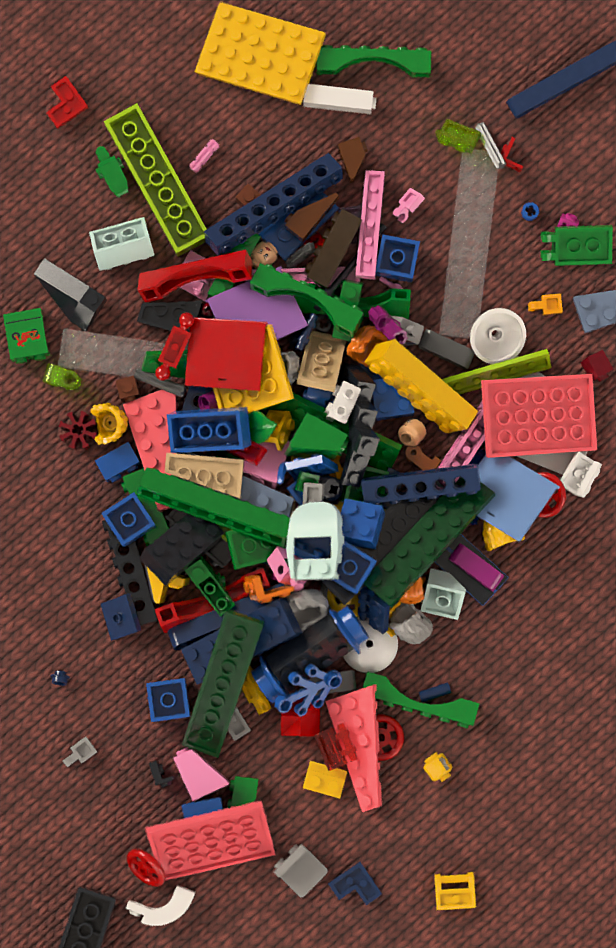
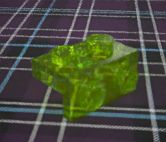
(458, 136)

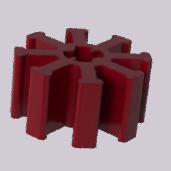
(71, 428)

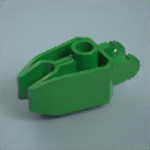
(110, 170)

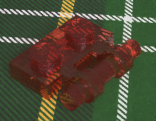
(331, 749)

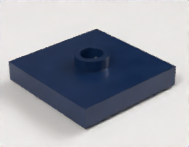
(120, 617)

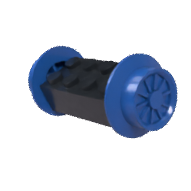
(317, 645)

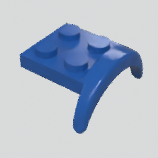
(316, 464)

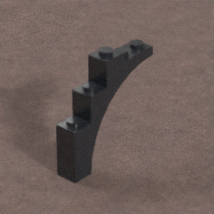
(361, 437)

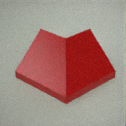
(300, 725)

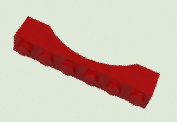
(160, 282)
(180, 612)

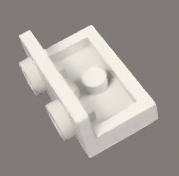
(344, 401)
(580, 474)

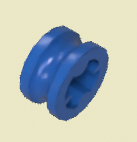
(535, 209)

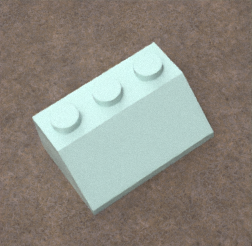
(121, 244)

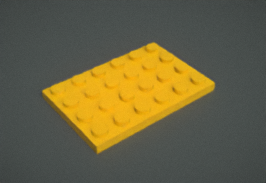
(260, 53)

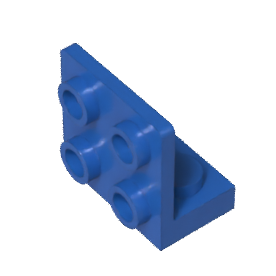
(312, 547)

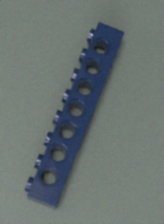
(285, 195)

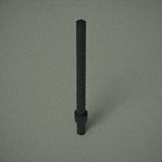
(345, 273)

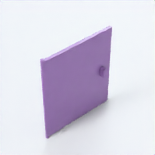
(249, 305)

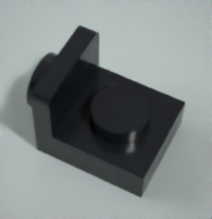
(157, 772)

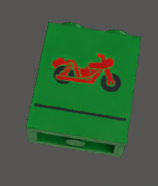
(26, 335)

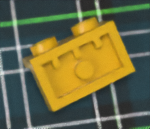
(284, 426)

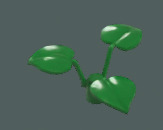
(260, 431)

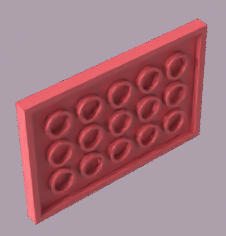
(539, 415)
(211, 840)

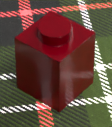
(597, 365)

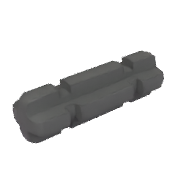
(300, 255)

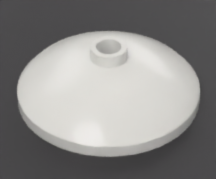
(505, 343)
(376, 657)

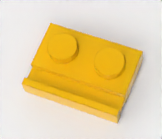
(324, 781)

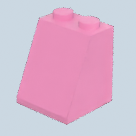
(267, 469)
(198, 774)

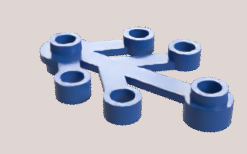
(329, 681)

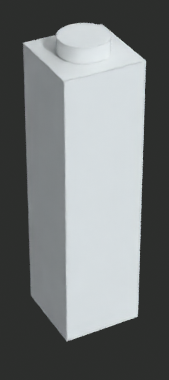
(339, 99)

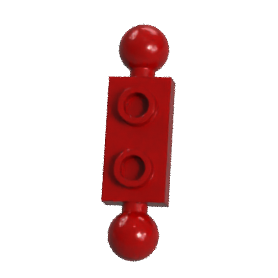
(174, 346)

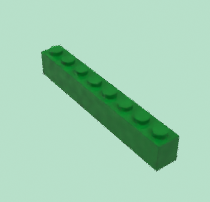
(214, 506)

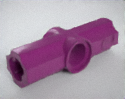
(387, 325)

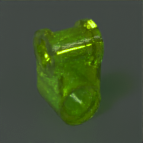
(58, 377)

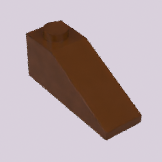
(308, 217)

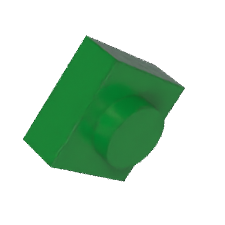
(306, 477)

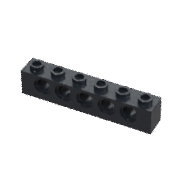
(148, 614)

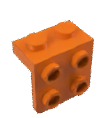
(254, 588)

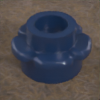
(59, 678)

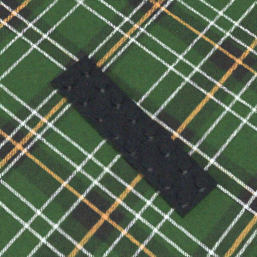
(397, 523)

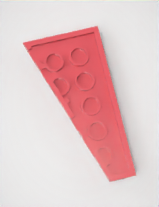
(150, 429)
(358, 714)

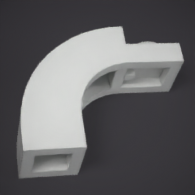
(163, 915)

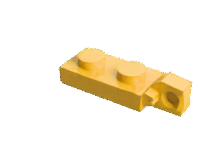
(254, 694)

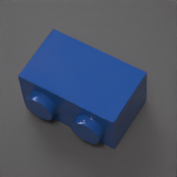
(118, 462)

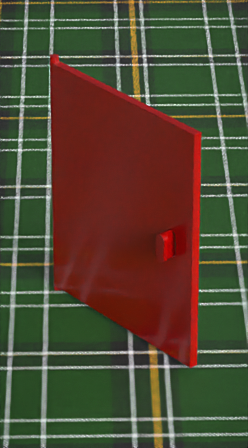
(225, 352)

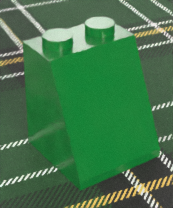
(317, 438)

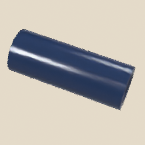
(434, 692)

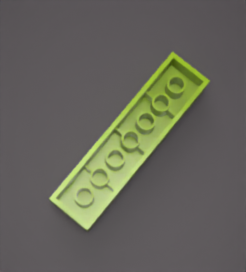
(157, 179)

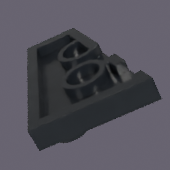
(165, 315)

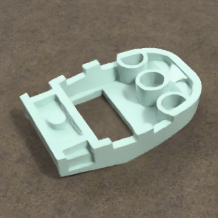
(315, 520)

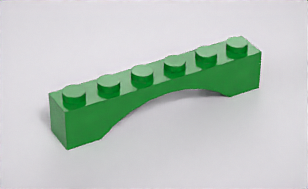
(413, 62)
(272, 283)
(394, 301)
(459, 710)

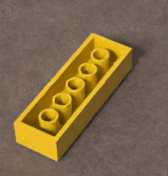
(421, 386)

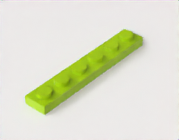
(507, 369)

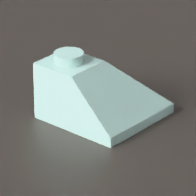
(443, 595)

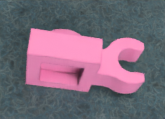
(408, 202)

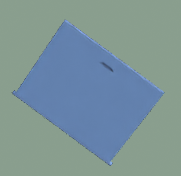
(518, 495)

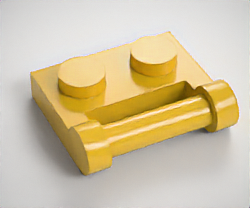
(455, 898)

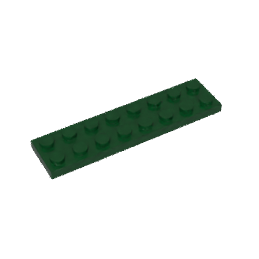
(425, 543)
(222, 683)

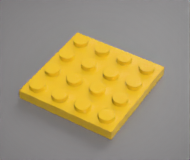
(274, 382)

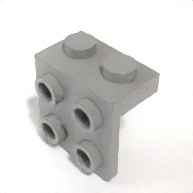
(300, 870)

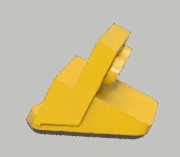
(159, 590)

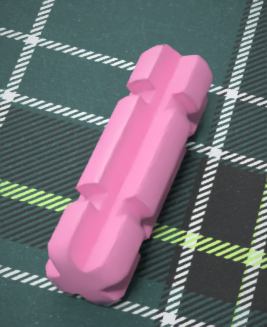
(204, 155)

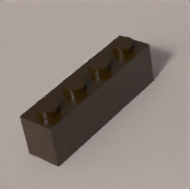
(333, 248)

